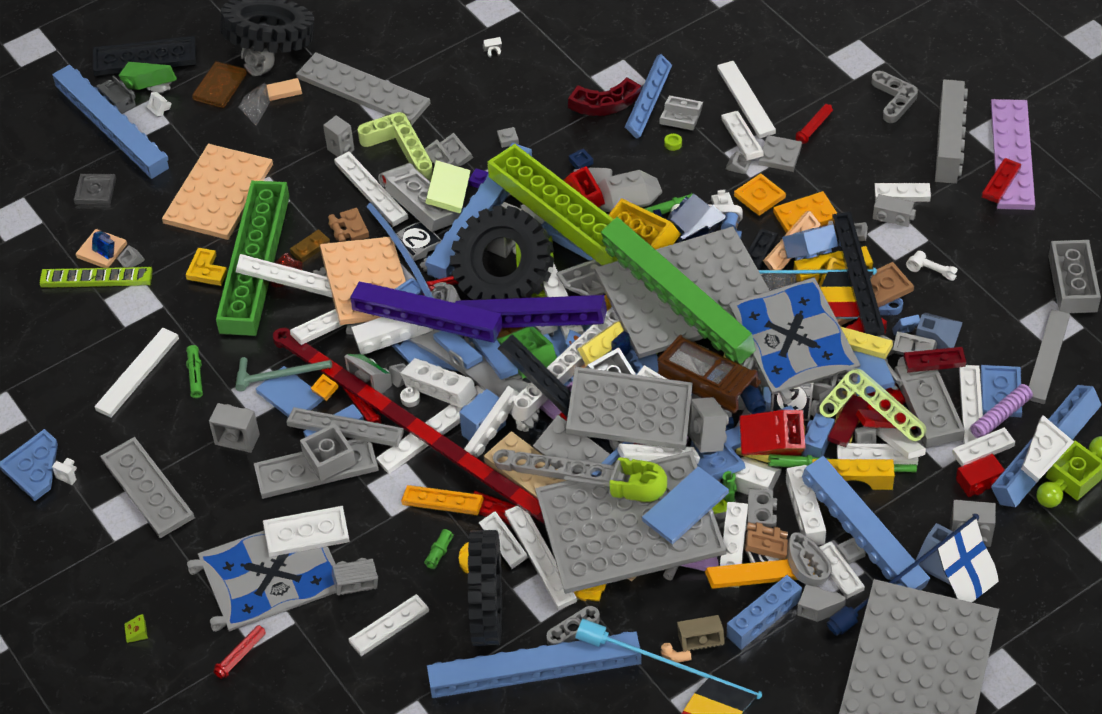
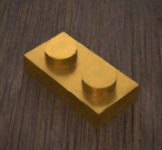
(309, 246)

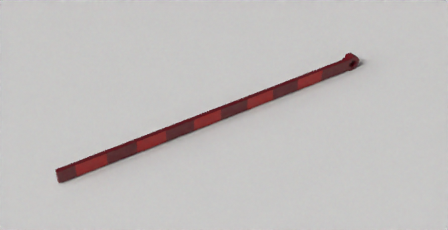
(413, 425)

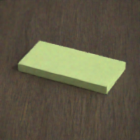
(448, 187)

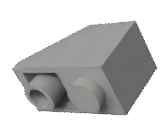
(818, 603)

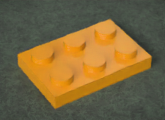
(791, 212)

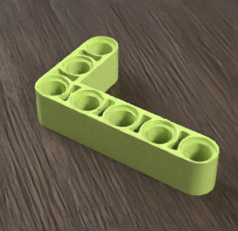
(397, 127)
(874, 401)

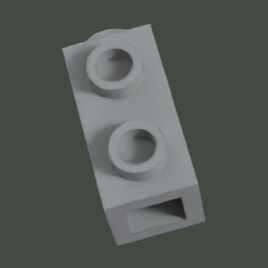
(894, 210)

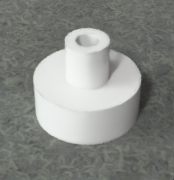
(410, 397)

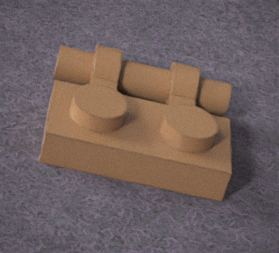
(353, 223)
(766, 540)

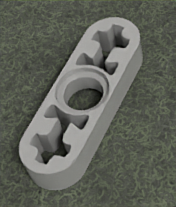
(568, 635)

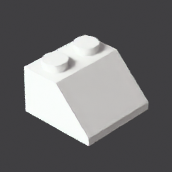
(756, 476)

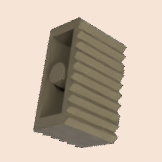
(700, 633)

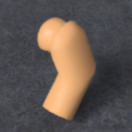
(669, 653)

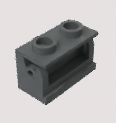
(118, 94)

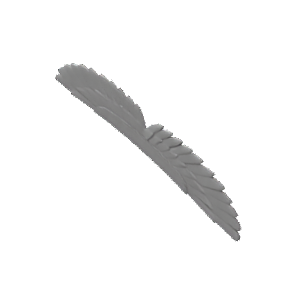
(481, 373)

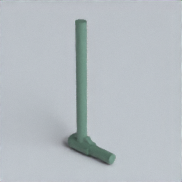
(244, 379)

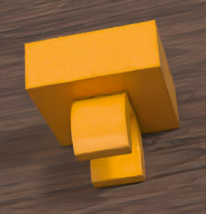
(324, 387)

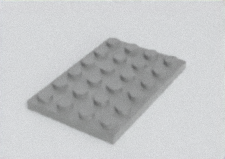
(629, 408)

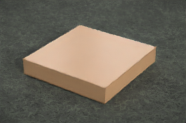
(87, 254)

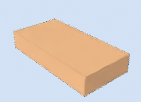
(284, 89)

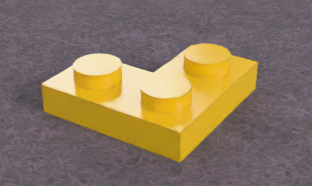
(203, 270)

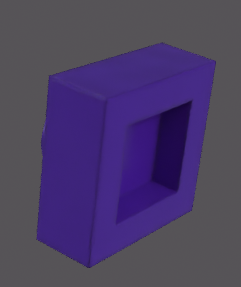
(477, 178)

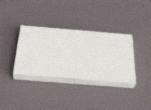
(306, 531)

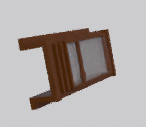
(708, 371)

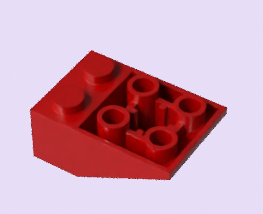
(586, 185)
(772, 433)

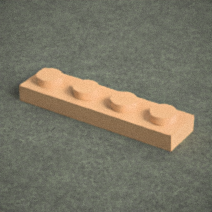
(777, 257)

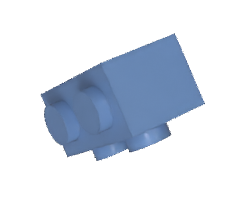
(817, 436)

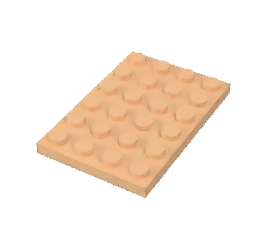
(216, 191)
(355, 261)

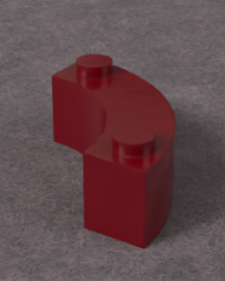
(604, 103)

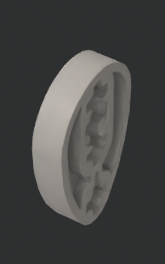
(799, 552)

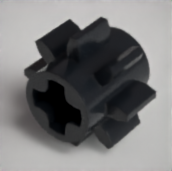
(538, 429)

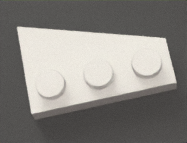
(1045, 449)

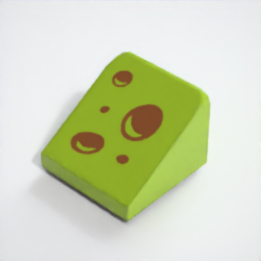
(136, 629)

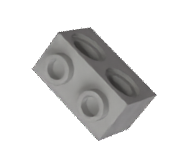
(910, 343)
(763, 511)

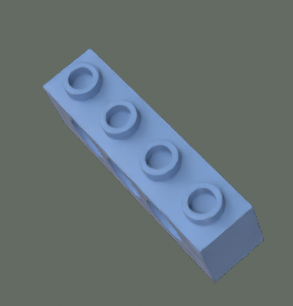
(764, 612)

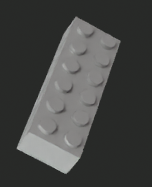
(951, 131)

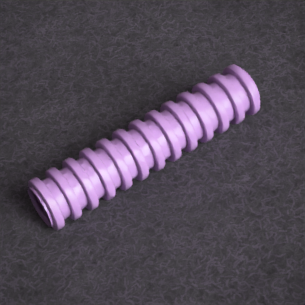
(1001, 411)

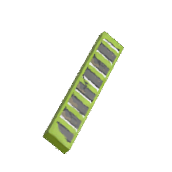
(96, 277)

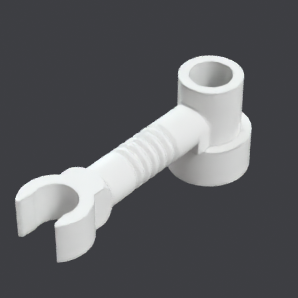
(918, 260)

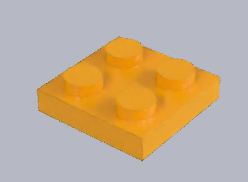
(759, 194)

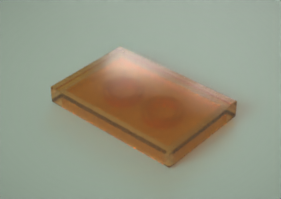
(219, 84)

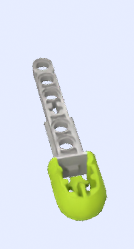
(645, 484)

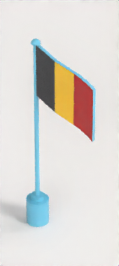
(835, 289)
(713, 697)

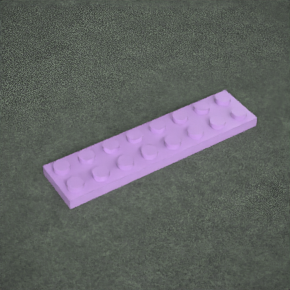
(1012, 142)

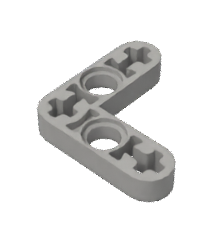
(883, 82)

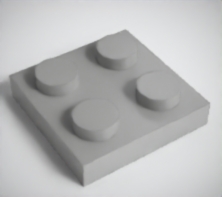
(780, 153)

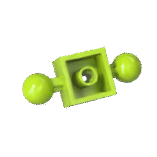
(1073, 472)

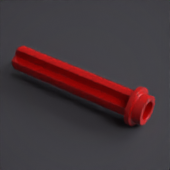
(813, 124)
(365, 409)
(221, 670)

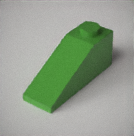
(145, 75)

